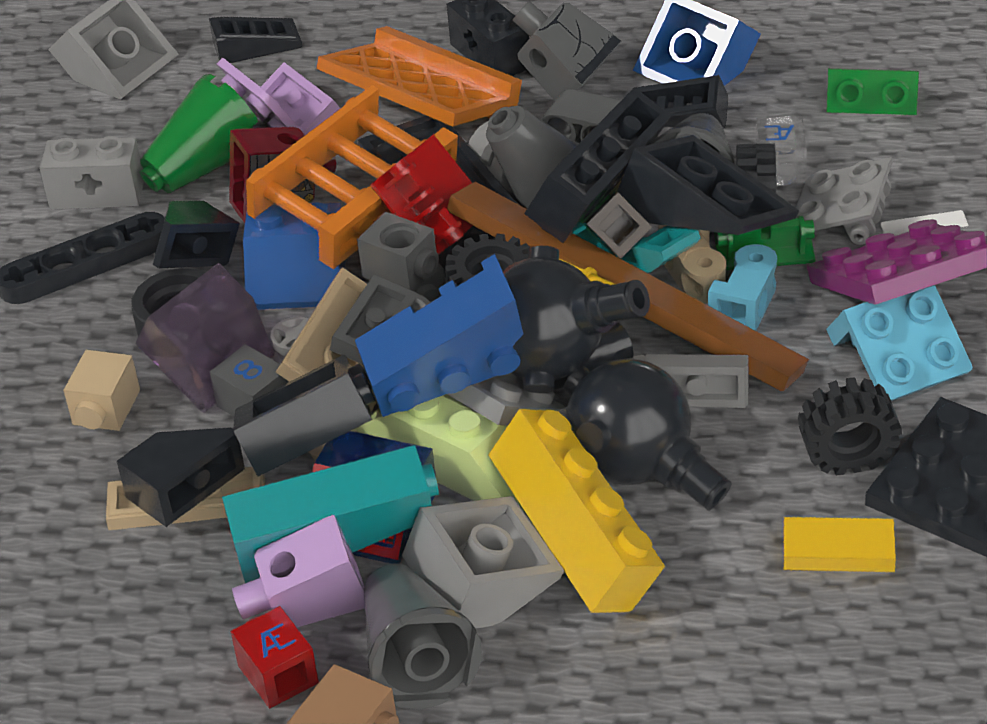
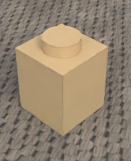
(102, 390)

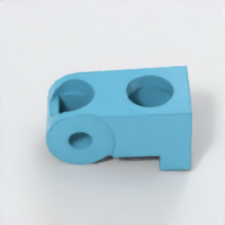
(749, 286)

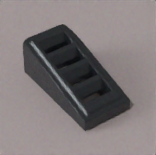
(252, 37)
(704, 93)

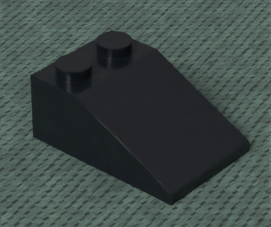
(698, 189)

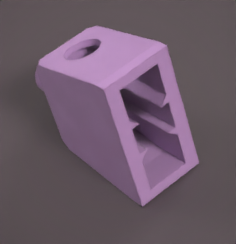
(306, 575)

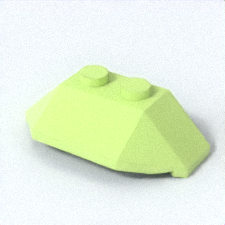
(458, 440)

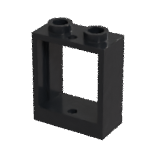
(303, 414)

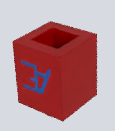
(274, 657)

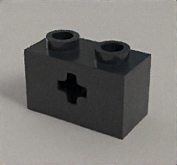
(486, 34)

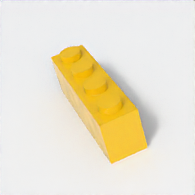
(576, 511)

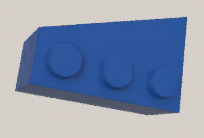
(444, 344)

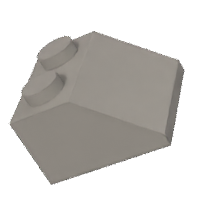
(113, 48)
(481, 557)

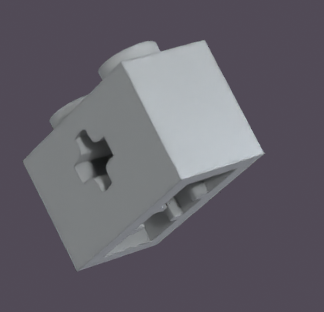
(92, 172)

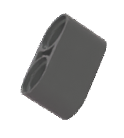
(578, 113)

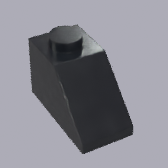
(195, 236)
(179, 470)

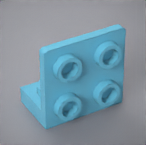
(904, 341)

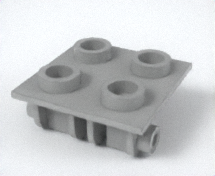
(847, 198)

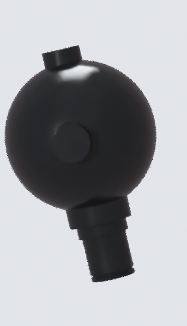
(564, 315)
(640, 429)

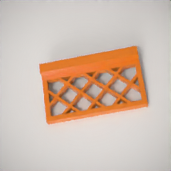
(424, 77)

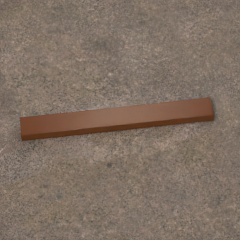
(668, 306)

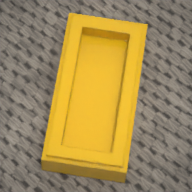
(839, 544)

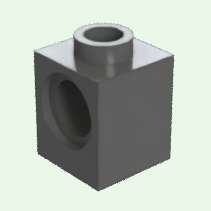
(398, 251)

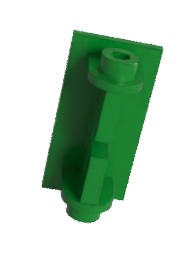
(872, 91)
(788, 239)

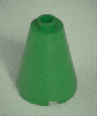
(195, 136)

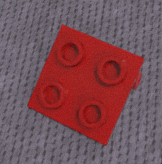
(421, 190)

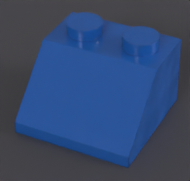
(695, 43)
(284, 260)

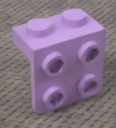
(283, 98)

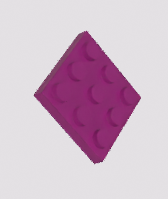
(901, 263)

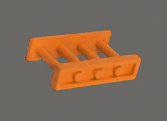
(305, 160)

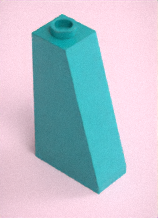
(367, 496)

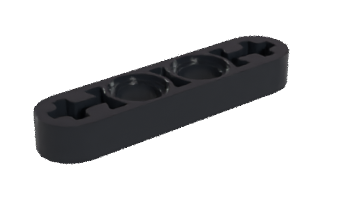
(82, 256)

